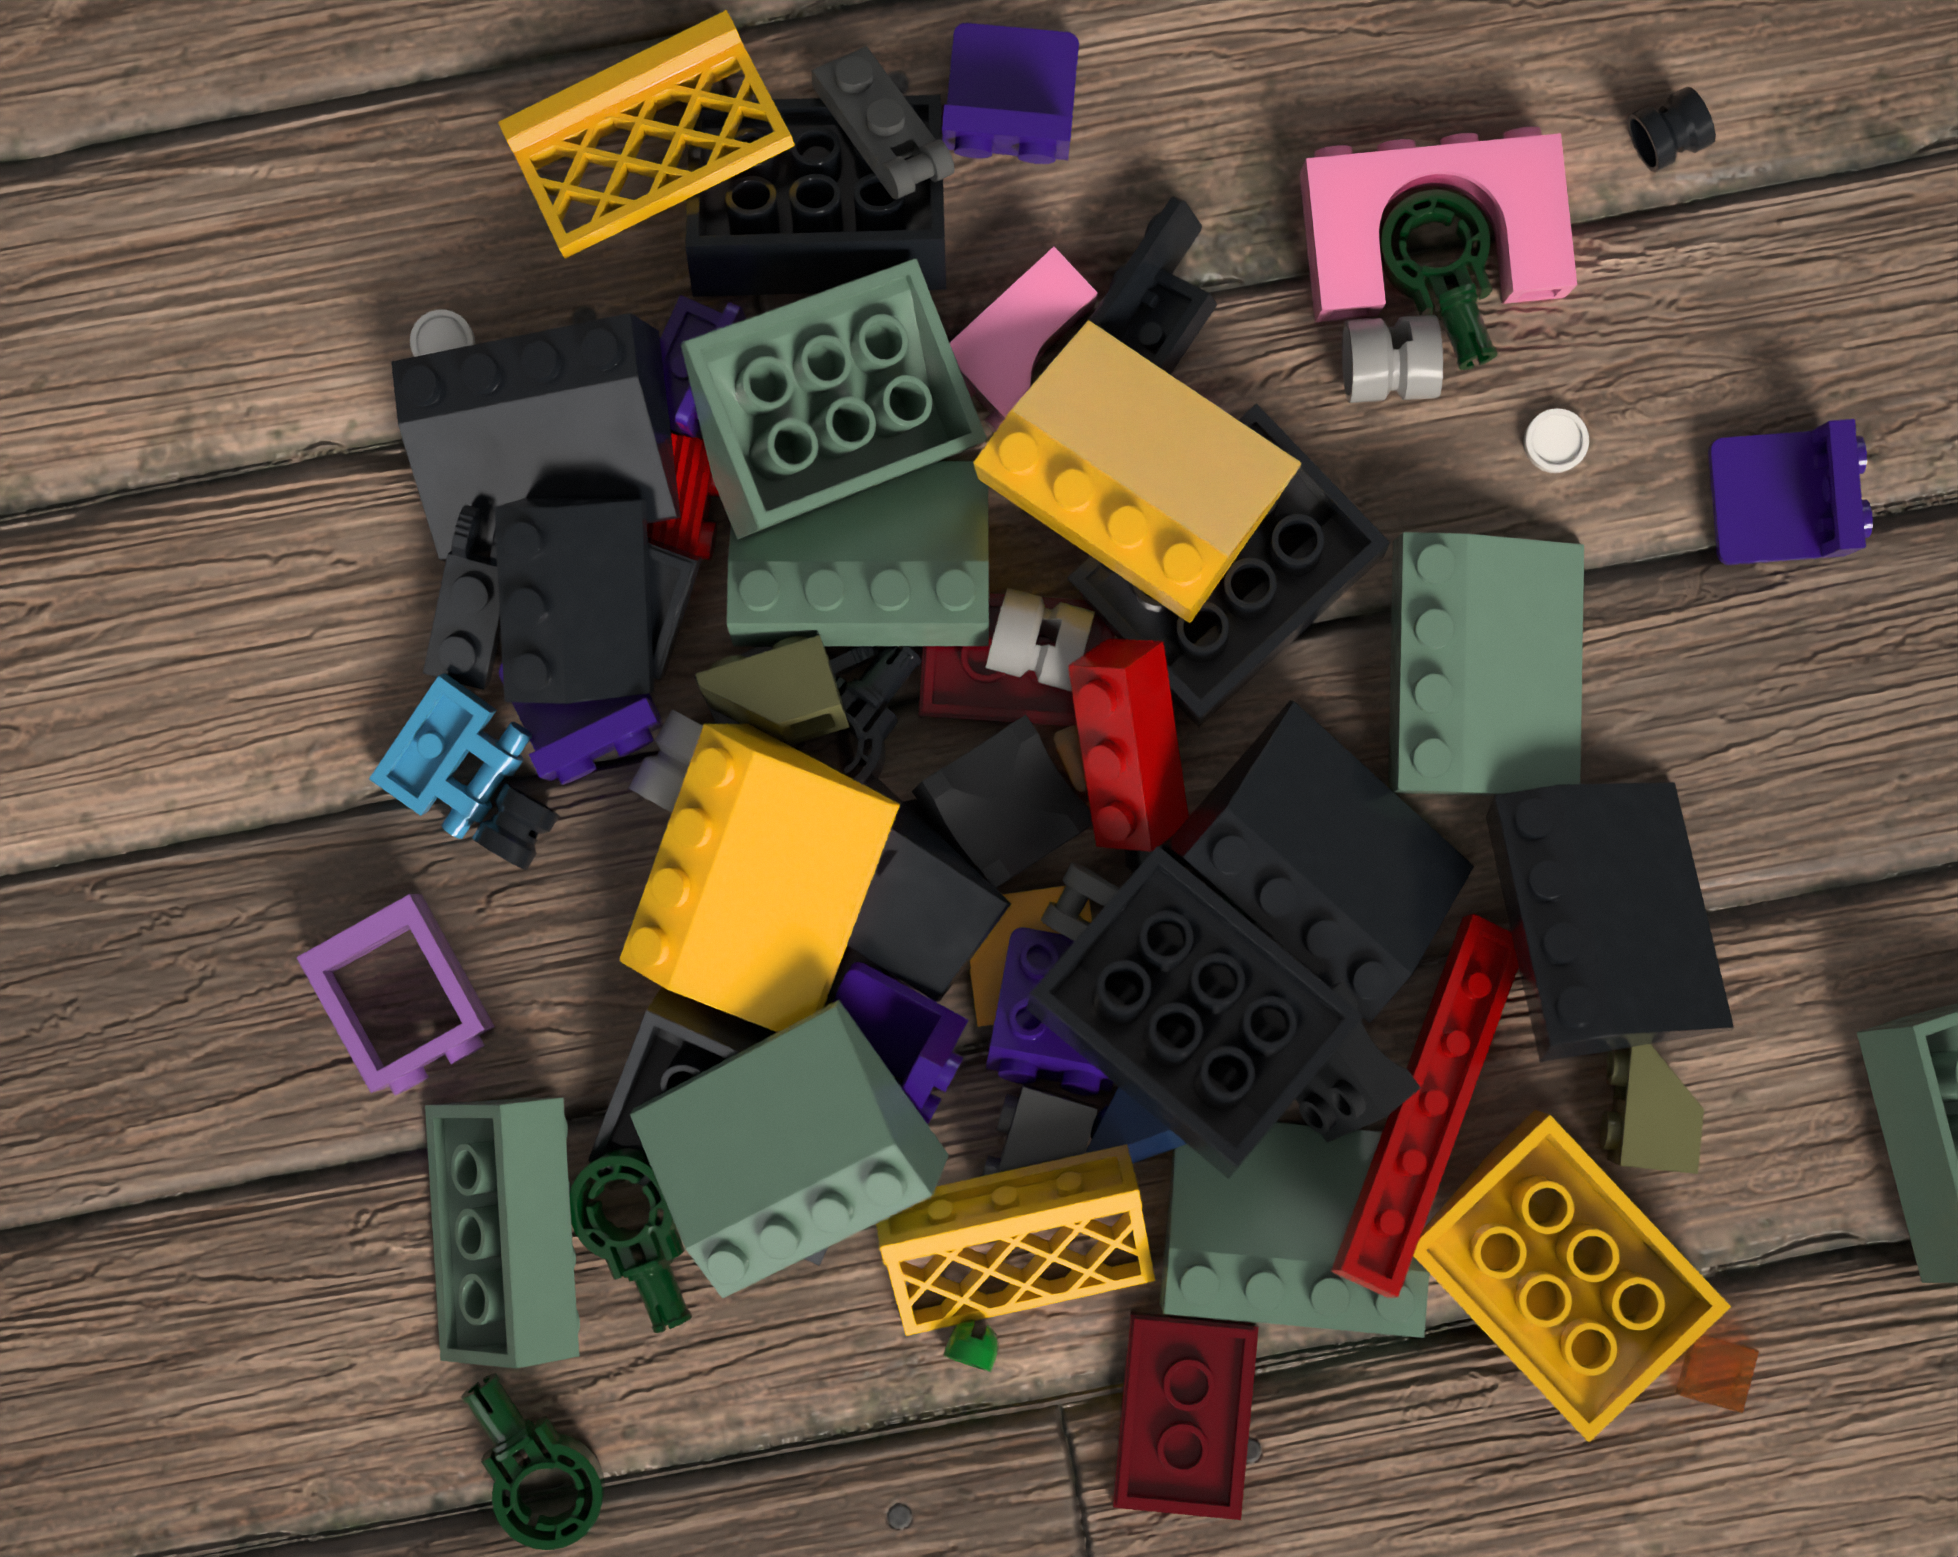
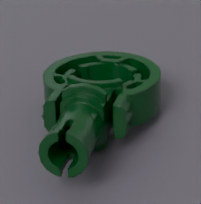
(1468, 276)
(635, 1254)
(545, 1451)

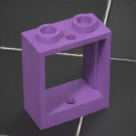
(367, 935)

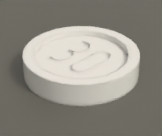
(440, 332)
(1556, 440)

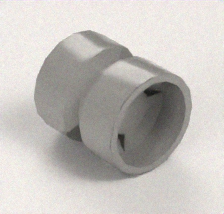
(1392, 358)
(1016, 634)
(662, 775)

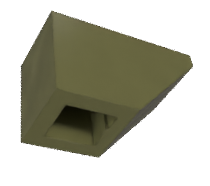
(778, 691)
(1652, 1114)

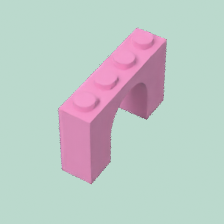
(1511, 178)
(1015, 331)

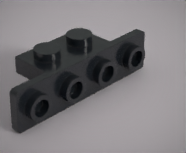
(1148, 303)

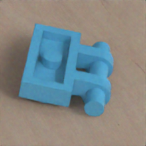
(433, 746)

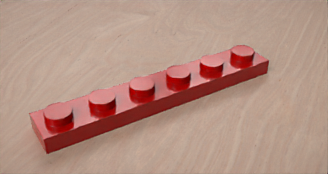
(1425, 1126)

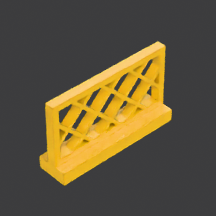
(628, 99)
(1008, 1210)

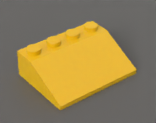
(1136, 469)
(757, 878)
(1566, 1274)

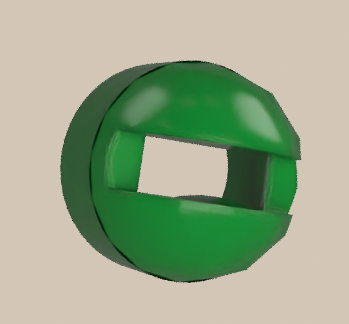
(970, 1350)

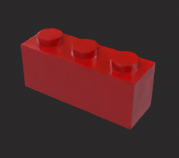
(1129, 744)

